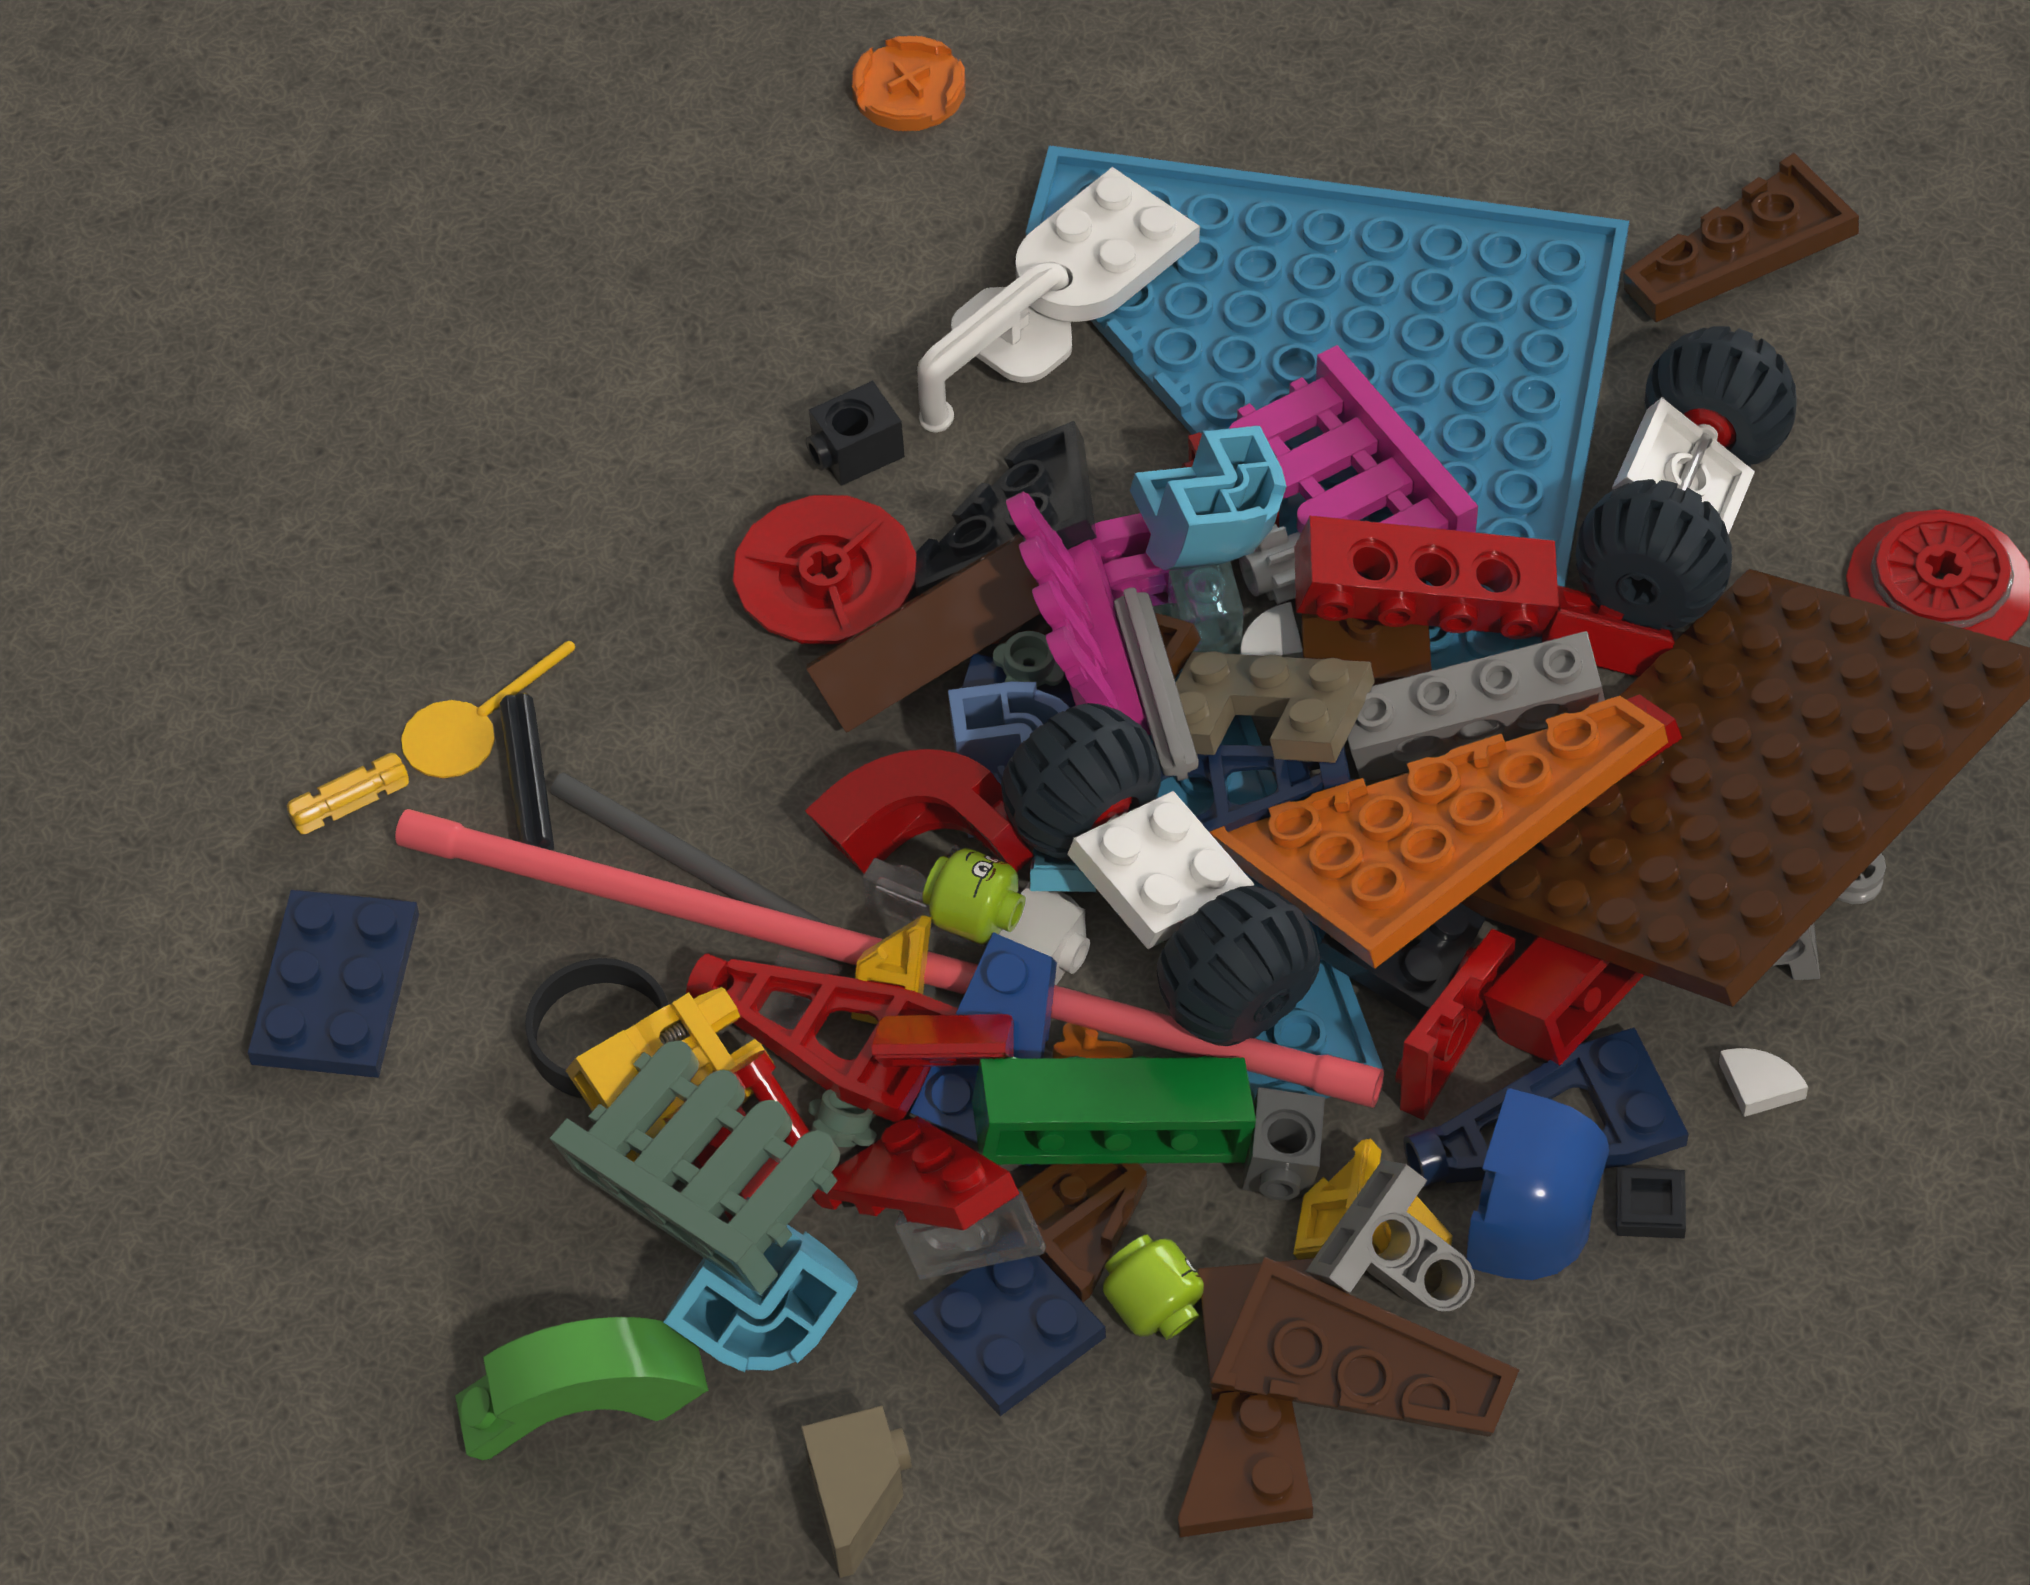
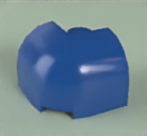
(1536, 1189)

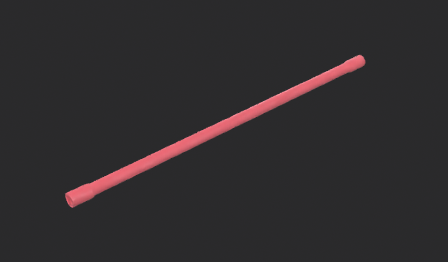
(452, 840)

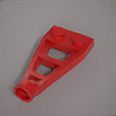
(855, 1081)

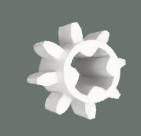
(1272, 566)

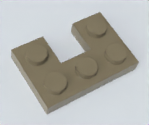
(1311, 696)

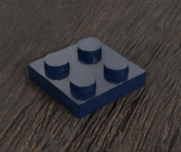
(1009, 1328)

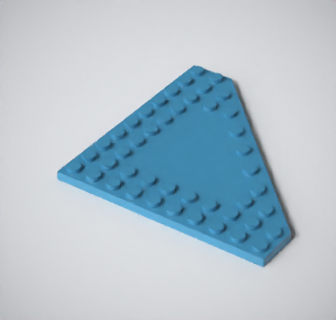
(1457, 310)

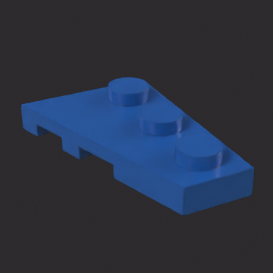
(1009, 982)

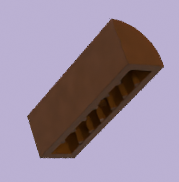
(927, 636)

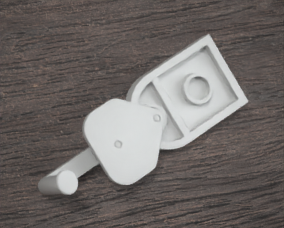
(1067, 271)

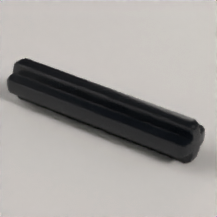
(526, 771)

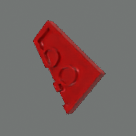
(1450, 1024)
(924, 1176)

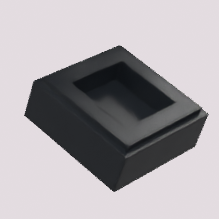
(1650, 1203)

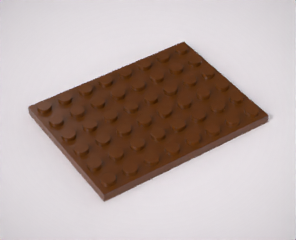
(1798, 762)

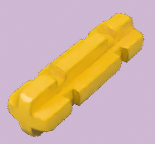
(347, 793)

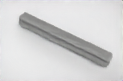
(1156, 684)

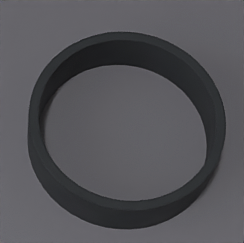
(571, 978)

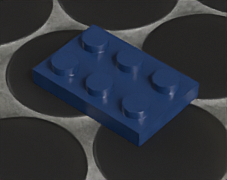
(334, 983)

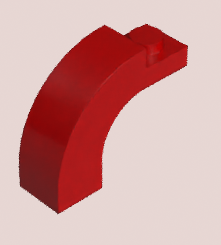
(911, 794)

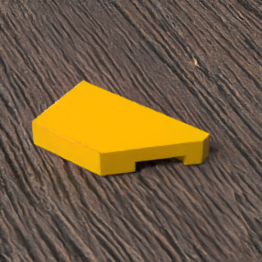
(897, 960)
(1329, 1200)

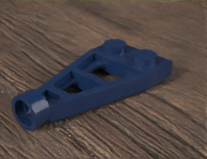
(1291, 775)
(1621, 1083)

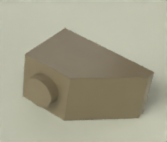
(856, 1479)

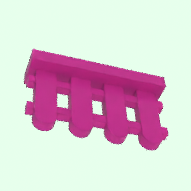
(1358, 433)
(1080, 611)

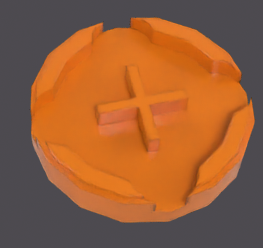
(908, 83)

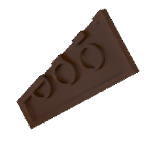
(1756, 235)
(1348, 1355)

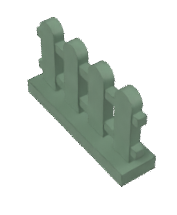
(714, 1188)

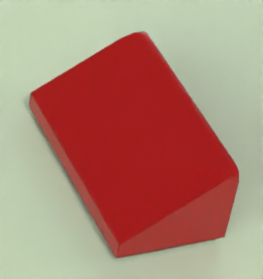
(1614, 642)
(942, 1040)

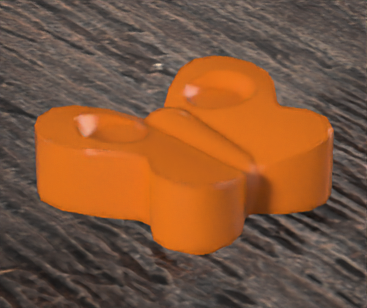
(1084, 1043)

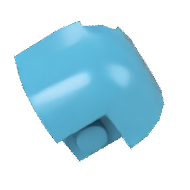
(1214, 507)
(768, 1328)

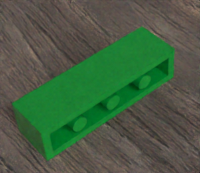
(1113, 1110)

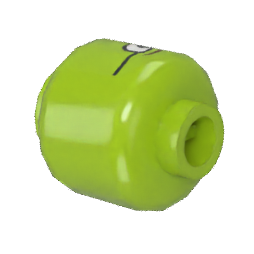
(973, 895)
(1153, 1287)

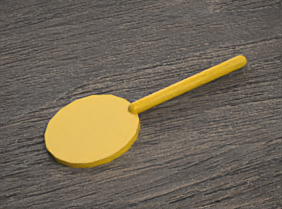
(456, 735)

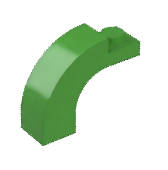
(575, 1369)

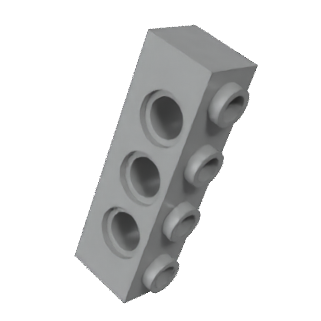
(1472, 702)

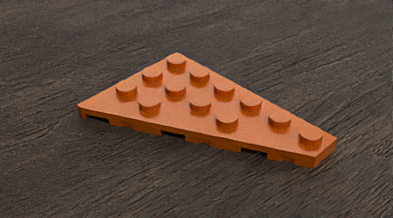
(1407, 850)

